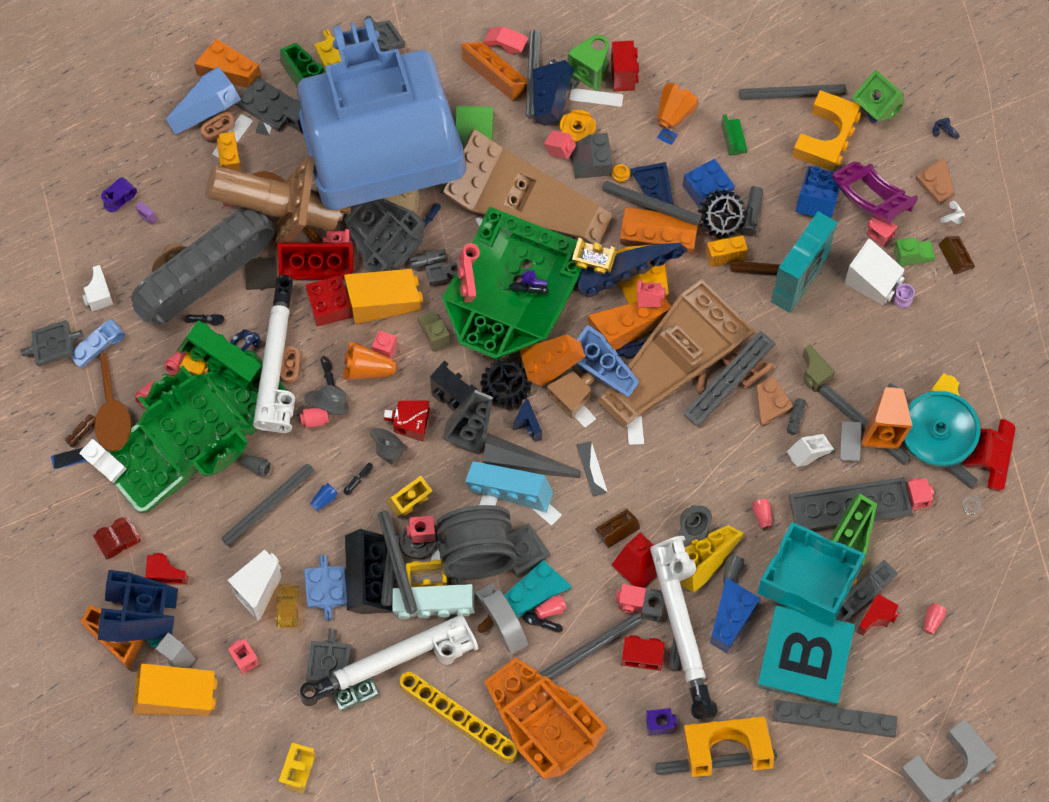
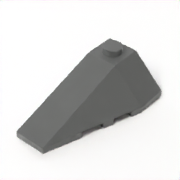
(469, 422)

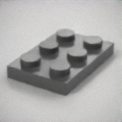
(265, 103)

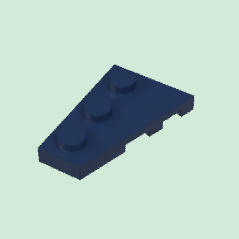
(654, 181)

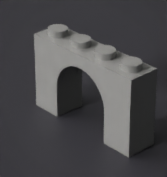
(976, 759)

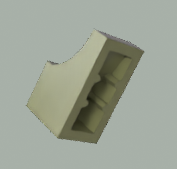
(434, 330)
(817, 371)

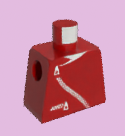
(410, 418)

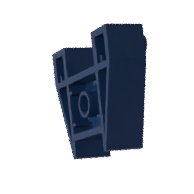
(142, 608)

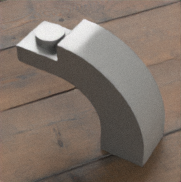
(503, 618)

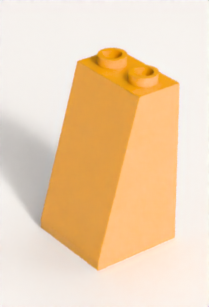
(382, 294)
(174, 691)

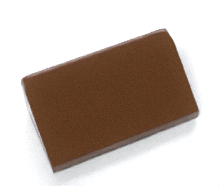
(956, 254)
(618, 528)

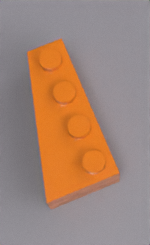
(627, 322)

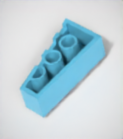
(510, 485)

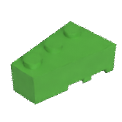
(856, 524)

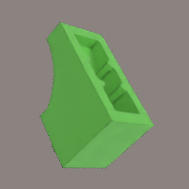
(911, 252)

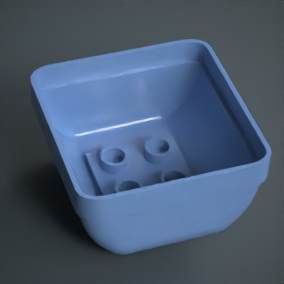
(377, 122)

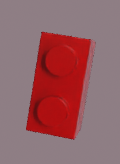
(643, 653)

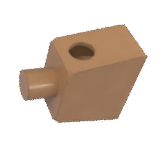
(571, 392)

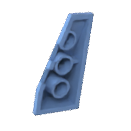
(207, 98)
(604, 363)

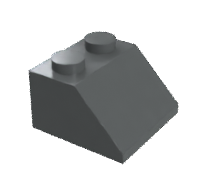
(592, 156)

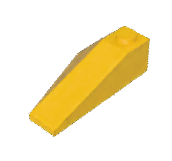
(710, 554)

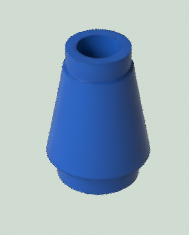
(324, 497)

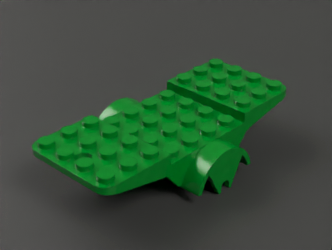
(186, 429)

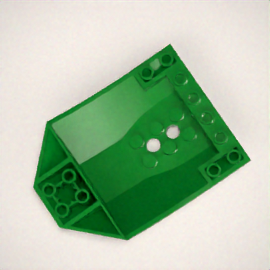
(505, 319)

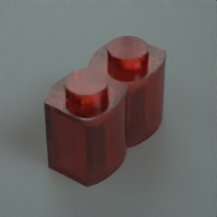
(116, 537)

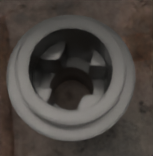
(257, 465)
(733, 568)

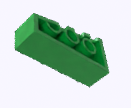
(299, 63)
(219, 354)

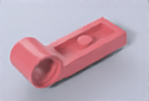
(465, 272)

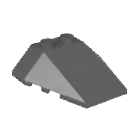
(384, 234)

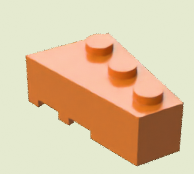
(236, 67)
(123, 651)

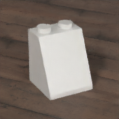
(874, 273)
(256, 583)

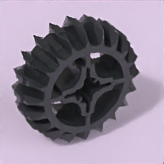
(722, 206)
(499, 385)

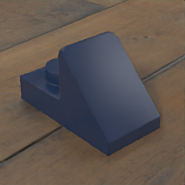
(527, 419)

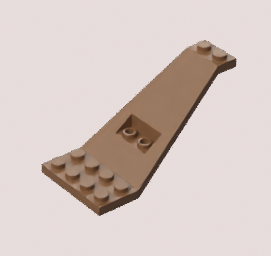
(495, 177)
(683, 345)

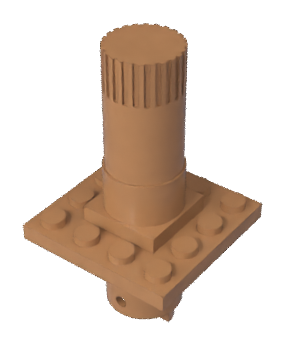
(289, 200)

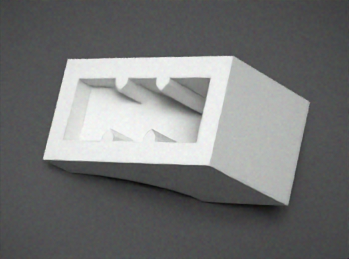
(97, 292)
(809, 449)
(102, 460)

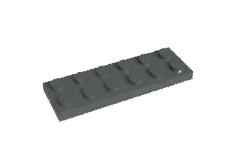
(826, 507)

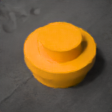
(620, 173)

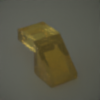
(287, 606)

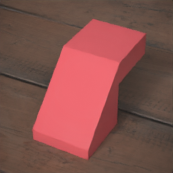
(510, 40)

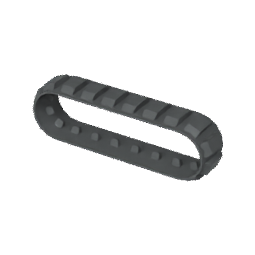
(202, 266)

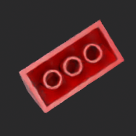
(315, 260)

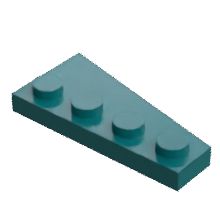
(536, 589)

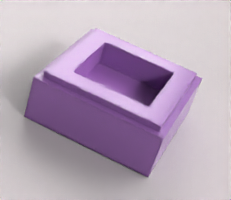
(146, 213)

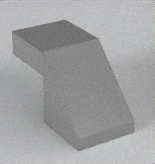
(175, 652)

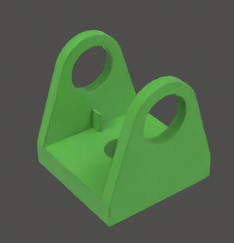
(589, 62)
(890, 99)

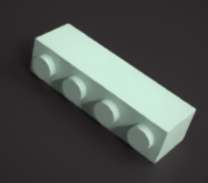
(437, 601)

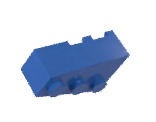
(733, 614)

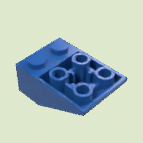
(818, 192)

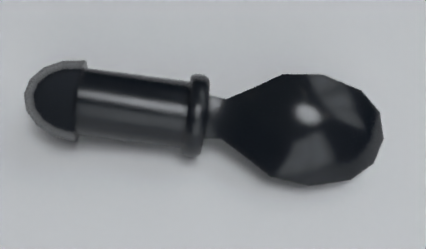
(520, 287)
(214, 319)
(327, 366)
(356, 479)
(532, 619)

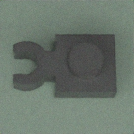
(438, 273)

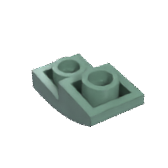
(356, 694)

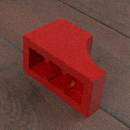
(160, 570)
(879, 614)

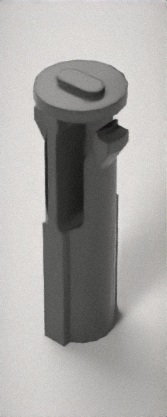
(753, 210)

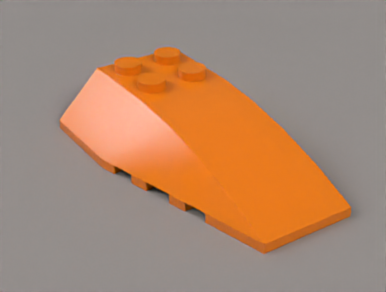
(543, 719)

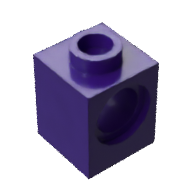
(656, 729)

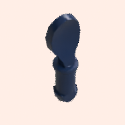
(434, 210)

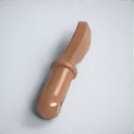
(700, 382)

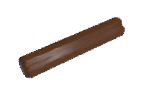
(754, 267)

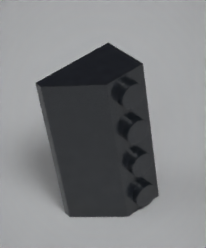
(365, 572)

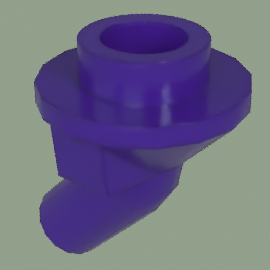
(529, 278)

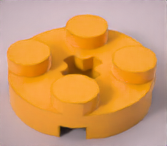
(579, 117)

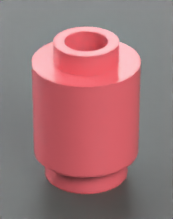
(314, 417)

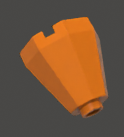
(675, 105)

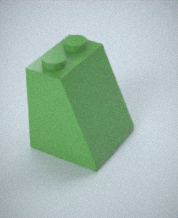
(474, 118)

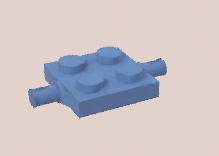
(325, 587)

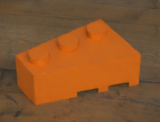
(551, 358)

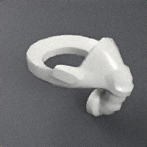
(956, 217)

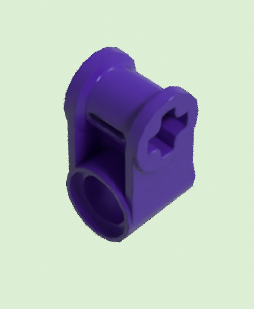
(119, 192)

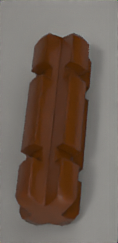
(80, 430)

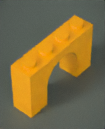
(828, 153)
(750, 732)

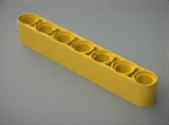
(461, 726)

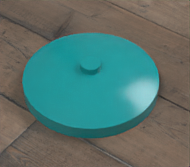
(942, 429)

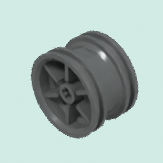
(476, 542)

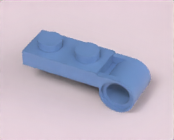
(96, 342)

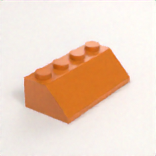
(653, 228)

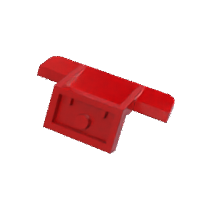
(994, 453)

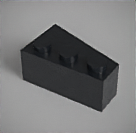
(449, 387)

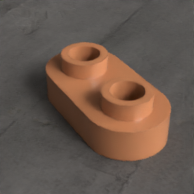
(216, 125)
(290, 366)

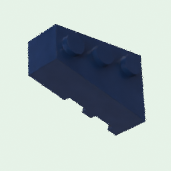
(549, 89)

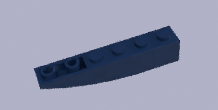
(628, 265)

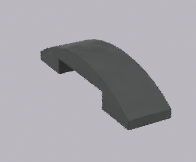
(866, 590)

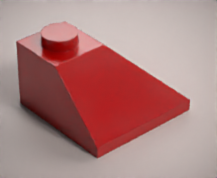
(636, 562)

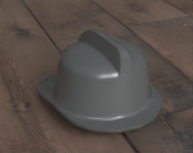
(328, 398)
(388, 445)
(695, 523)

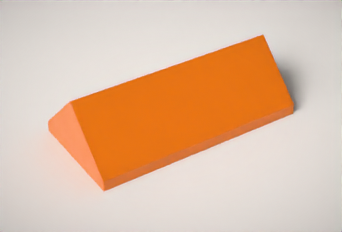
(494, 69)

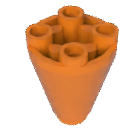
(366, 363)

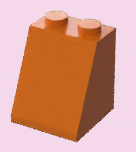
(888, 420)

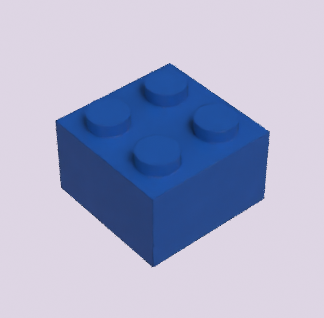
(705, 180)

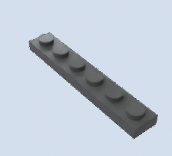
(729, 378)
(835, 718)

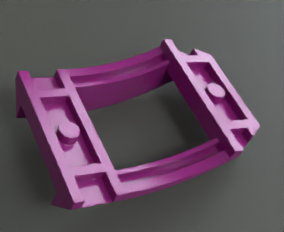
(894, 198)

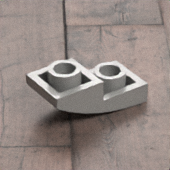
(850, 441)

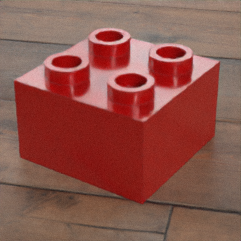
(624, 65)
(329, 300)

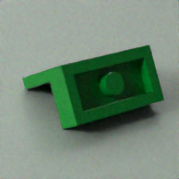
(733, 136)

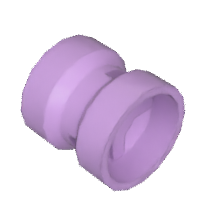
(904, 291)

